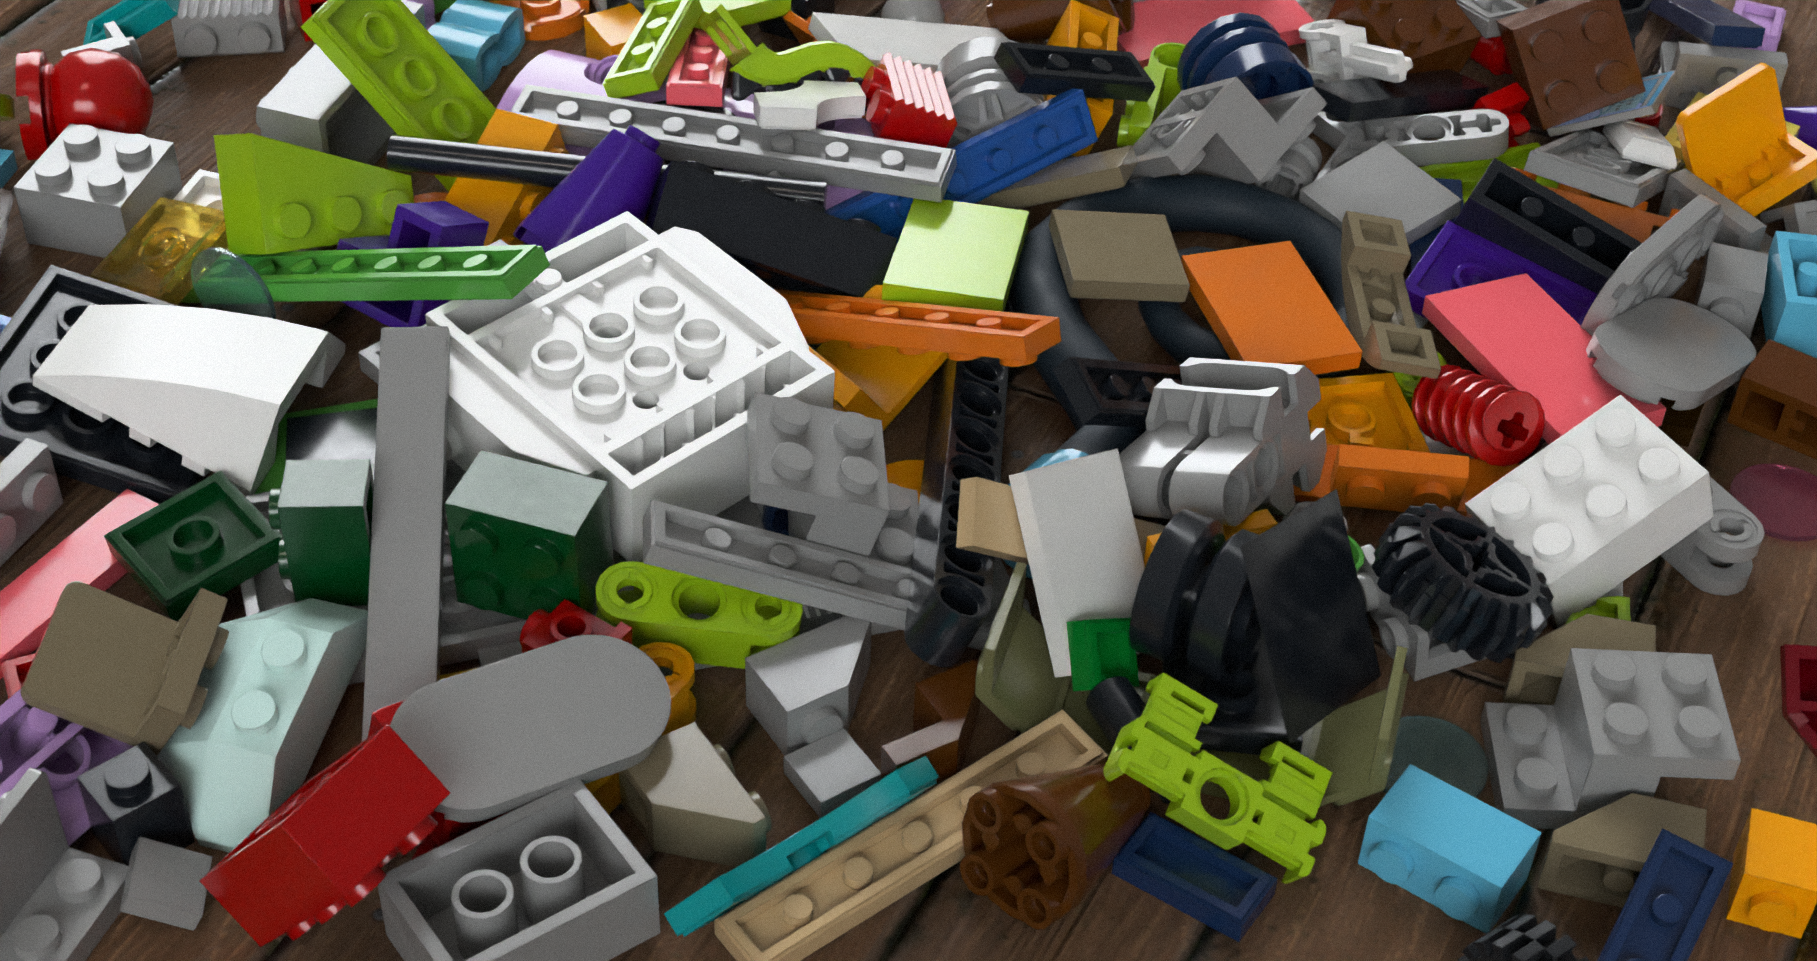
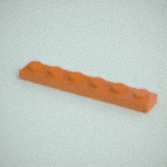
(923, 327)

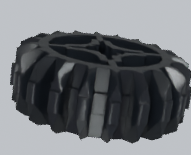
(1462, 582)

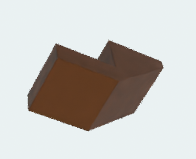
(942, 724)

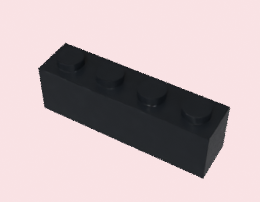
(773, 238)

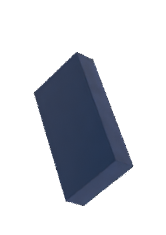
(1194, 876)

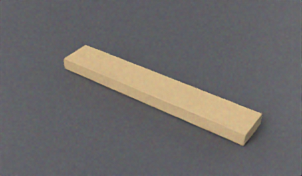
(891, 854)

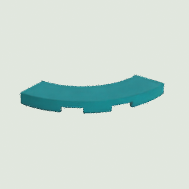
(802, 847)

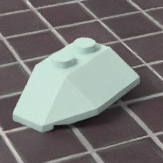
(263, 715)

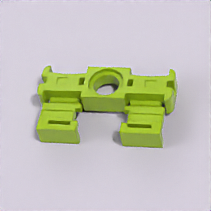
(1163, 762)

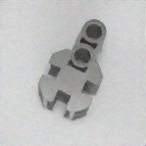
(1226, 441)

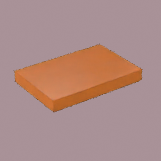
(1270, 308)

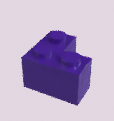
(417, 227)

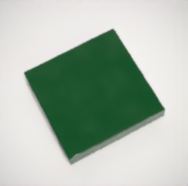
(194, 542)

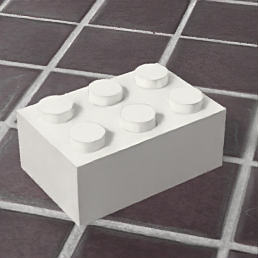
(1598, 504)

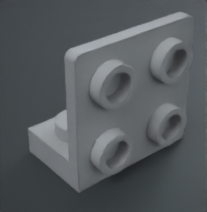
(1709, 67)
(51, 895)

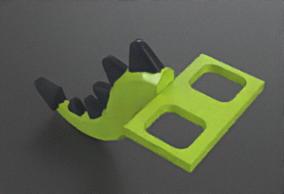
(779, 70)

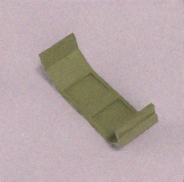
(1021, 690)

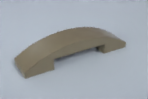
(1377, 297)

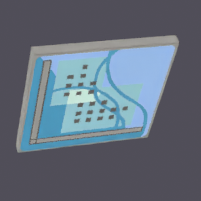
(1640, 105)

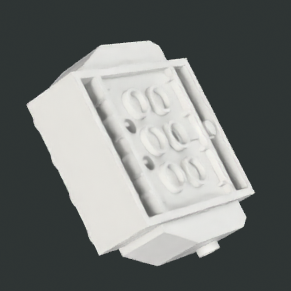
(628, 370)

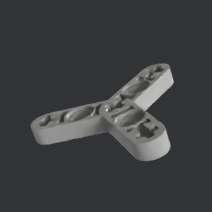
(1460, 135)

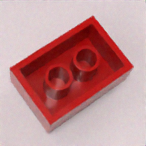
(329, 840)

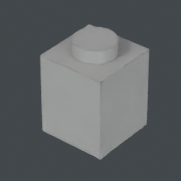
(1732, 284)

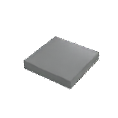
(1384, 186)

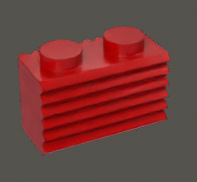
(908, 103)

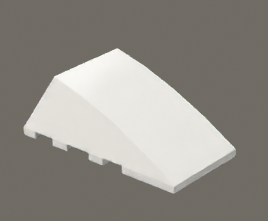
(191, 380)

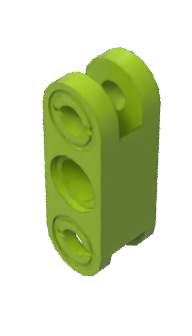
(658, 609)

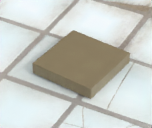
(1118, 256)

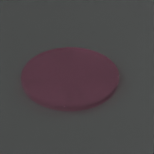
(1780, 499)

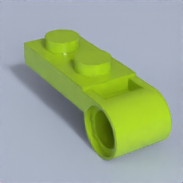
(1163, 72)

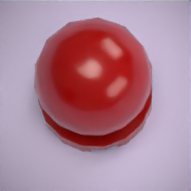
(80, 89)

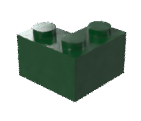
(325, 528)

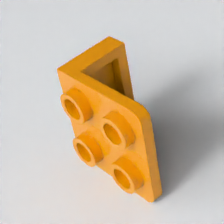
(1742, 143)
(876, 379)

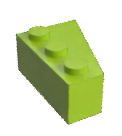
(301, 198)

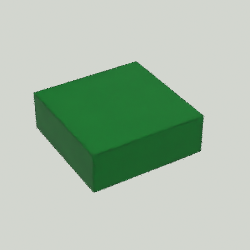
(1100, 651)

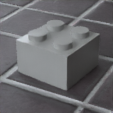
(94, 188)

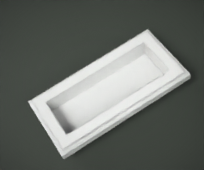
(1641, 143)

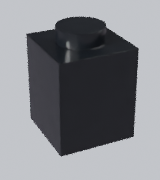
(134, 799)

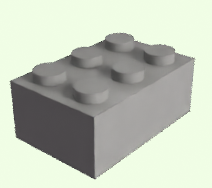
(526, 888)

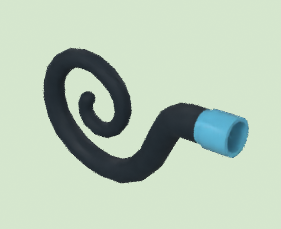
(1188, 204)

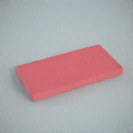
(1180, 20)
(1531, 343)

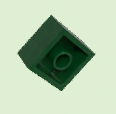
(527, 536)

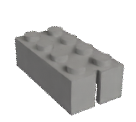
(324, 111)

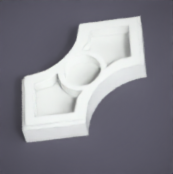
(809, 105)

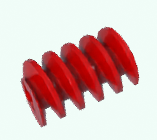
(1478, 416)

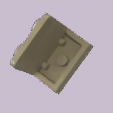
(125, 665)

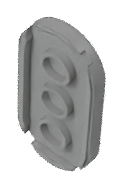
(1659, 263)
(1670, 353)
(536, 723)

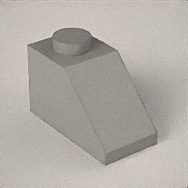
(809, 682)

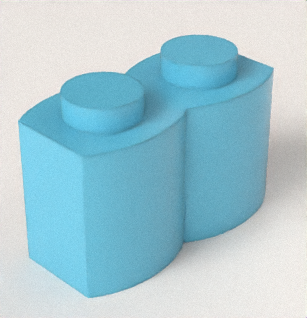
(480, 38)

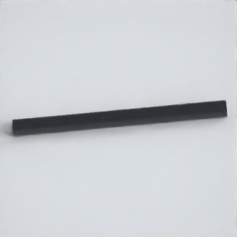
(543, 167)

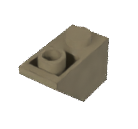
(693, 803)

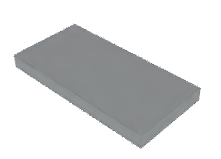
(1594, 166)

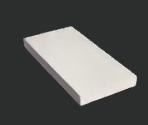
(911, 40)

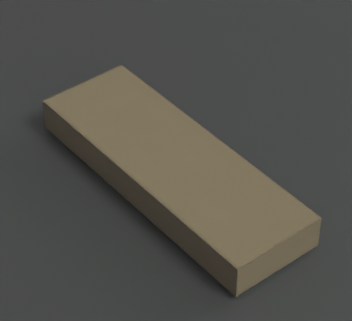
(1069, 179)

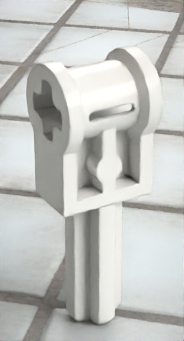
(1343, 53)

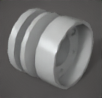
(980, 88)

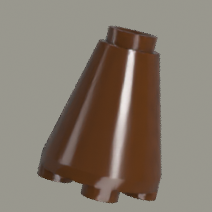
(1047, 839)

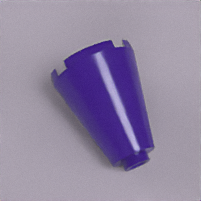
(606, 183)

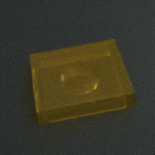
(161, 248)

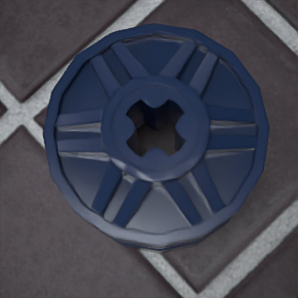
(1243, 48)

